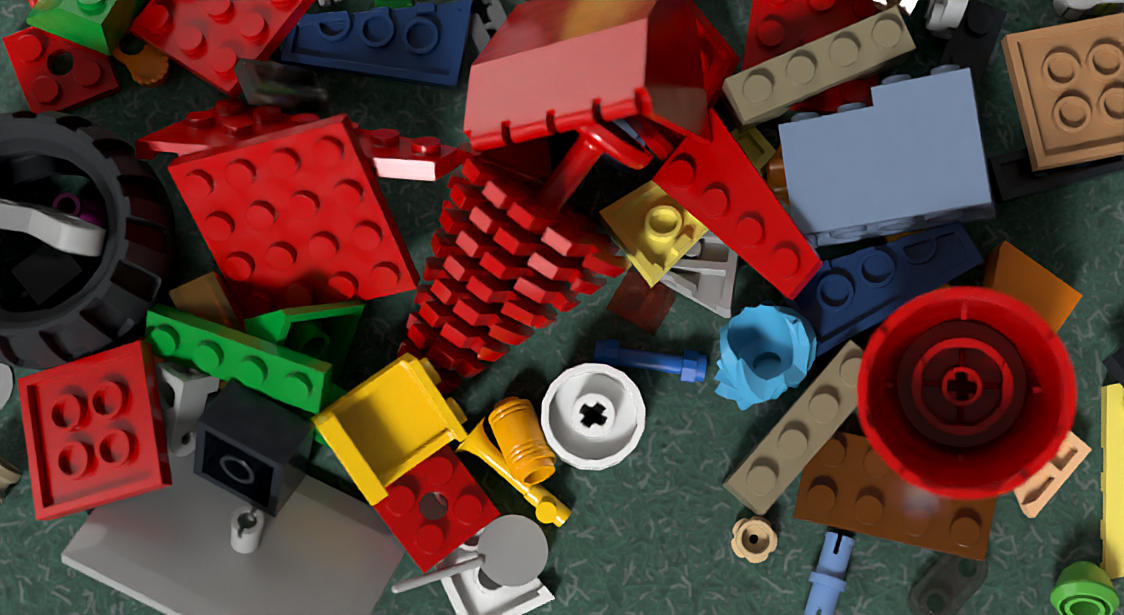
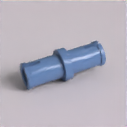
(829, 575)

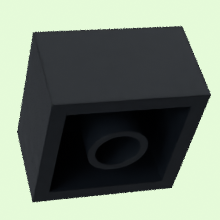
(252, 447)

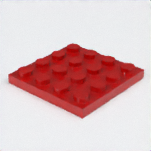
(296, 218)

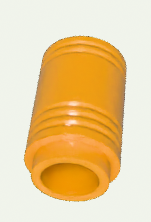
(522, 441)

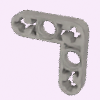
(52, 226)

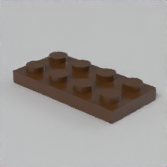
(858, 492)

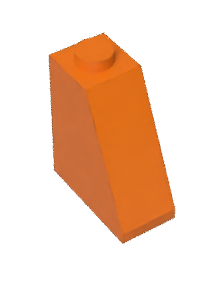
(1025, 280)

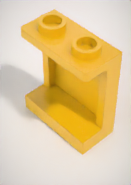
(390, 424)

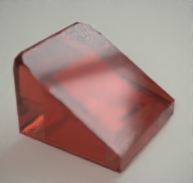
(640, 303)

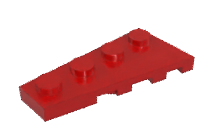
(739, 207)

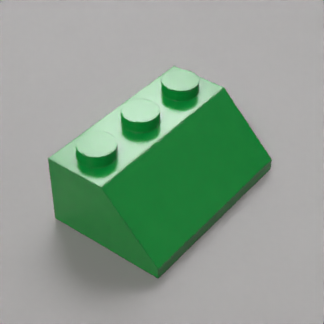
(86, 22)

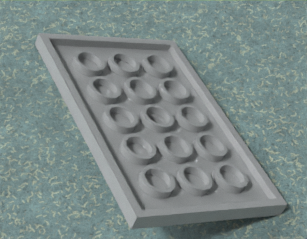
(217, 555)

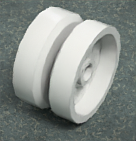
(596, 389)

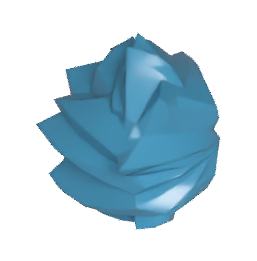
(764, 353)

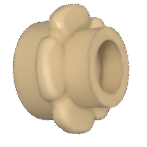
(766, 539)

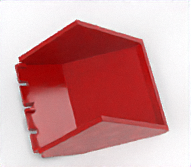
(577, 55)

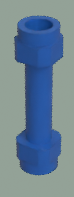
(689, 366)

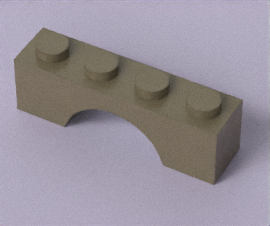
(799, 74)
(799, 433)

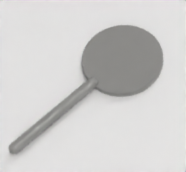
(509, 552)

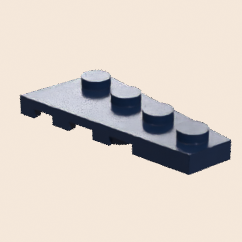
(876, 281)

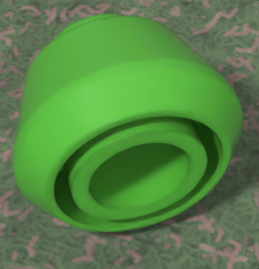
(1084, 591)

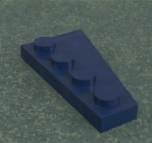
(398, 44)

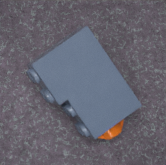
(886, 166)

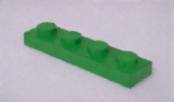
(238, 357)

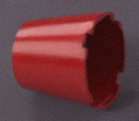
(978, 441)

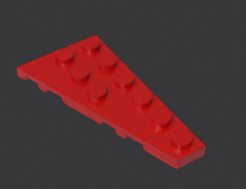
(233, 122)

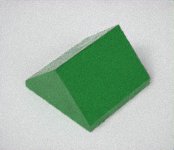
(314, 330)

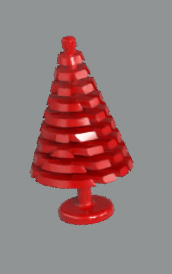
(511, 255)

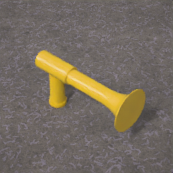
(547, 506)

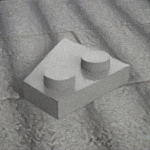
(706, 274)

